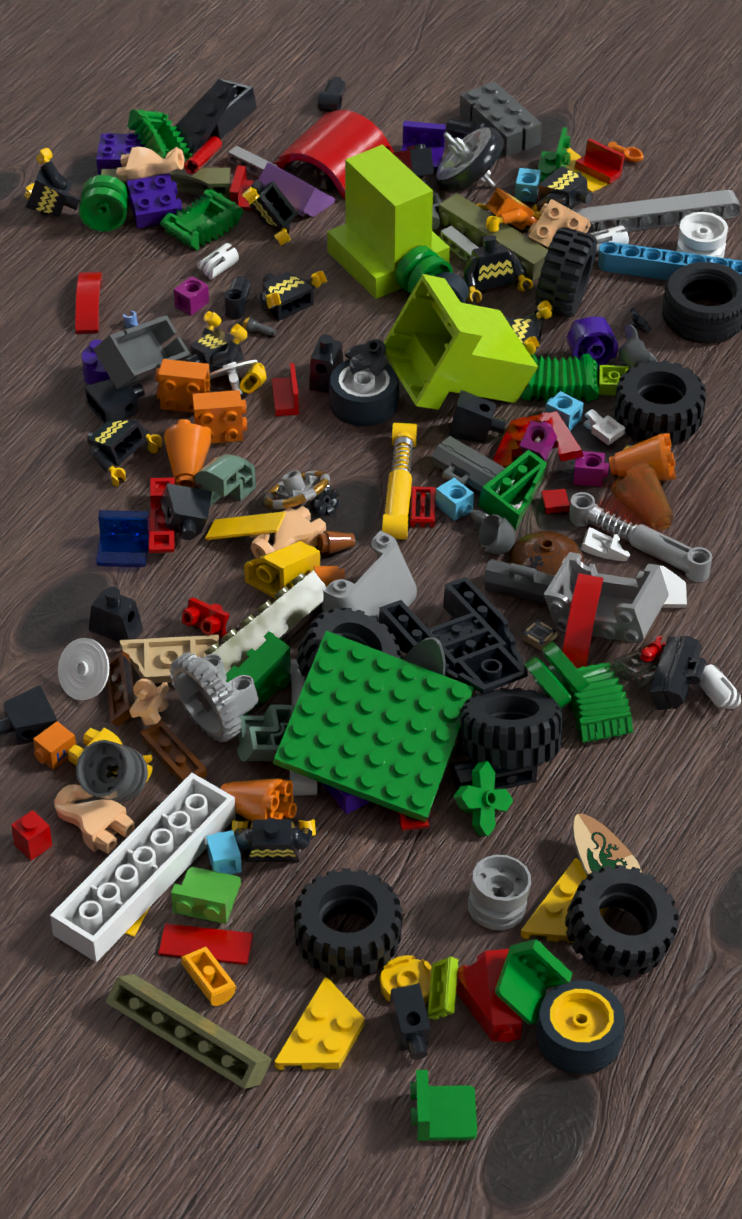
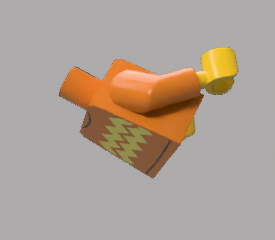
(507, 211)

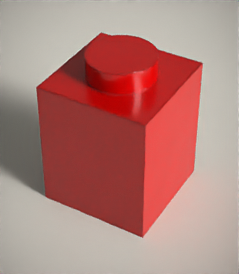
(31, 835)

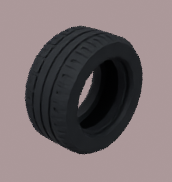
(702, 322)

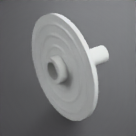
(231, 370)
(83, 669)

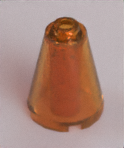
(644, 496)

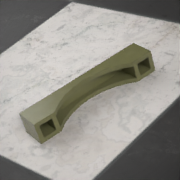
(205, 179)

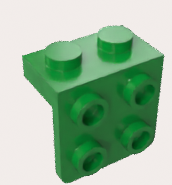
(527, 976)
(442, 1111)

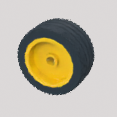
(580, 1027)

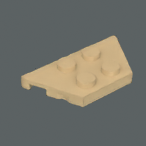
(154, 656)

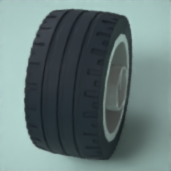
(362, 396)

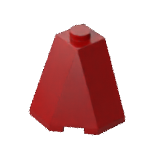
(477, 991)

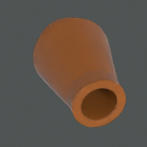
(332, 542)

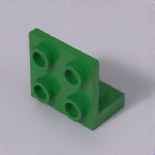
(552, 161)

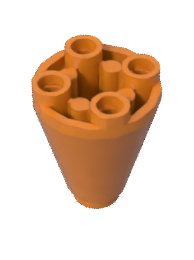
(187, 450)
(653, 451)
(262, 798)

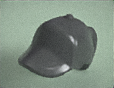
(634, 350)
(494, 533)

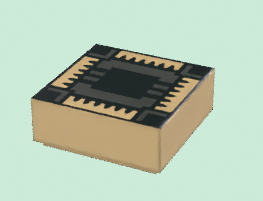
(539, 634)

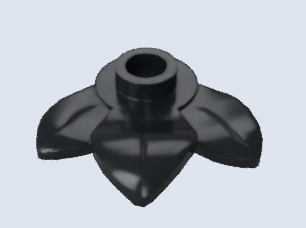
(368, 355)

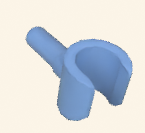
(131, 321)

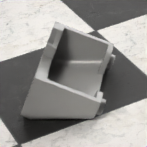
(380, 585)

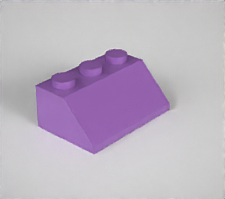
(302, 196)

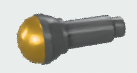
(252, 325)

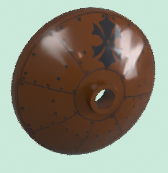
(543, 551)

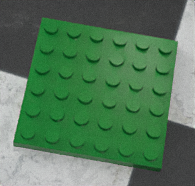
(374, 726)

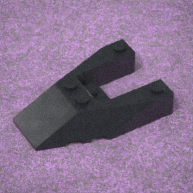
(474, 644)

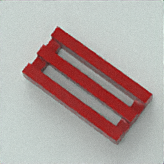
(422, 519)

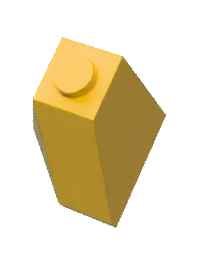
(280, 567)

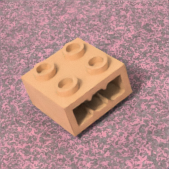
(554, 217)

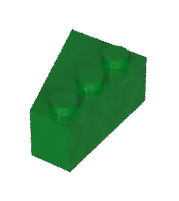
(267, 666)

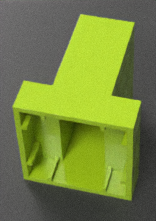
(385, 219)
(455, 347)

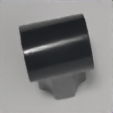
(331, 97)
(461, 128)
(236, 297)

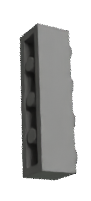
(242, 157)
(458, 243)

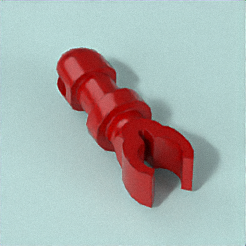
(652, 650)

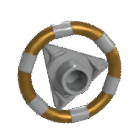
(296, 489)

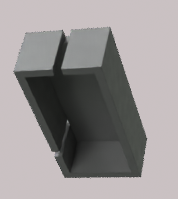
(503, 113)
(138, 351)

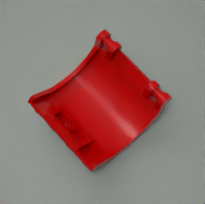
(333, 140)

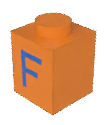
(53, 745)

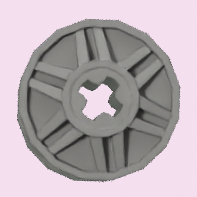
(499, 892)

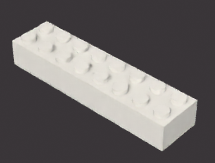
(142, 867)

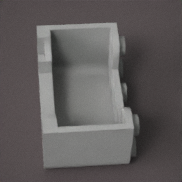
(625, 604)

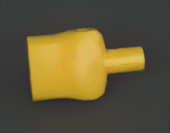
(253, 378)

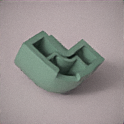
(227, 476)
(263, 734)

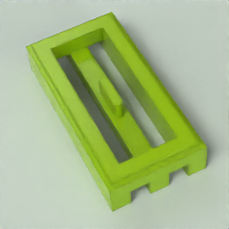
(443, 988)

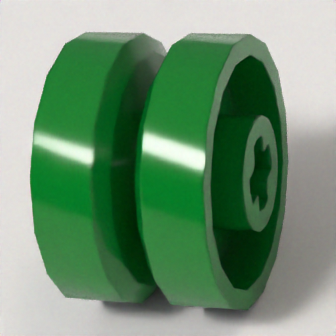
(103, 203)
(418, 262)
(556, 674)

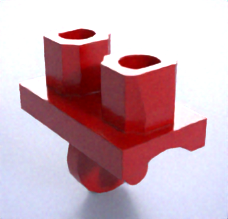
(207, 617)

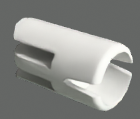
(611, 235)
(218, 261)
(719, 688)

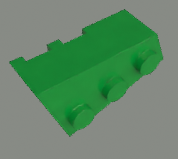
(513, 488)

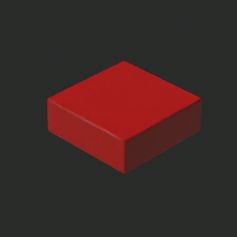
(555, 501)

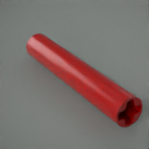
(202, 155)

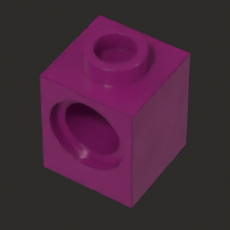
(191, 295)
(542, 448)
(590, 469)

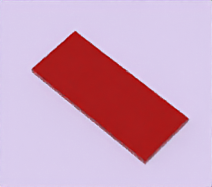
(223, 944)

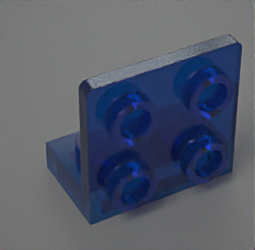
(123, 538)

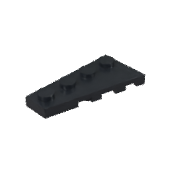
(204, 115)

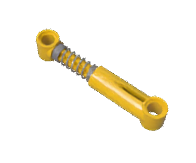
(399, 481)

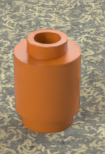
(329, 573)

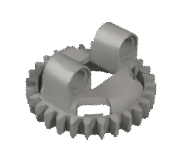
(226, 699)

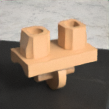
(149, 701)

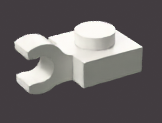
(604, 428)

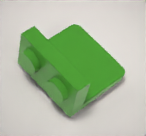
(206, 895)

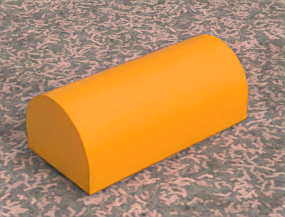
(209, 976)

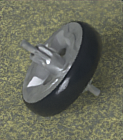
(469, 160)

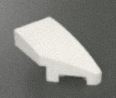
(603, 546)
(676, 590)

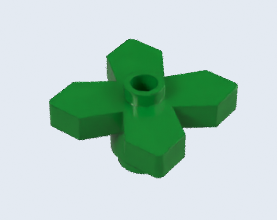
(483, 799)

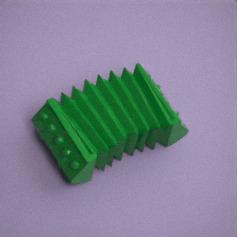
(156, 132)
(203, 220)
(571, 377)
(600, 707)

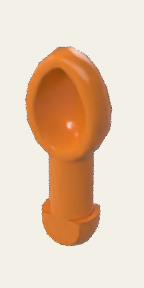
(631, 153)

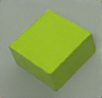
(609, 378)

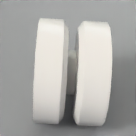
(703, 234)

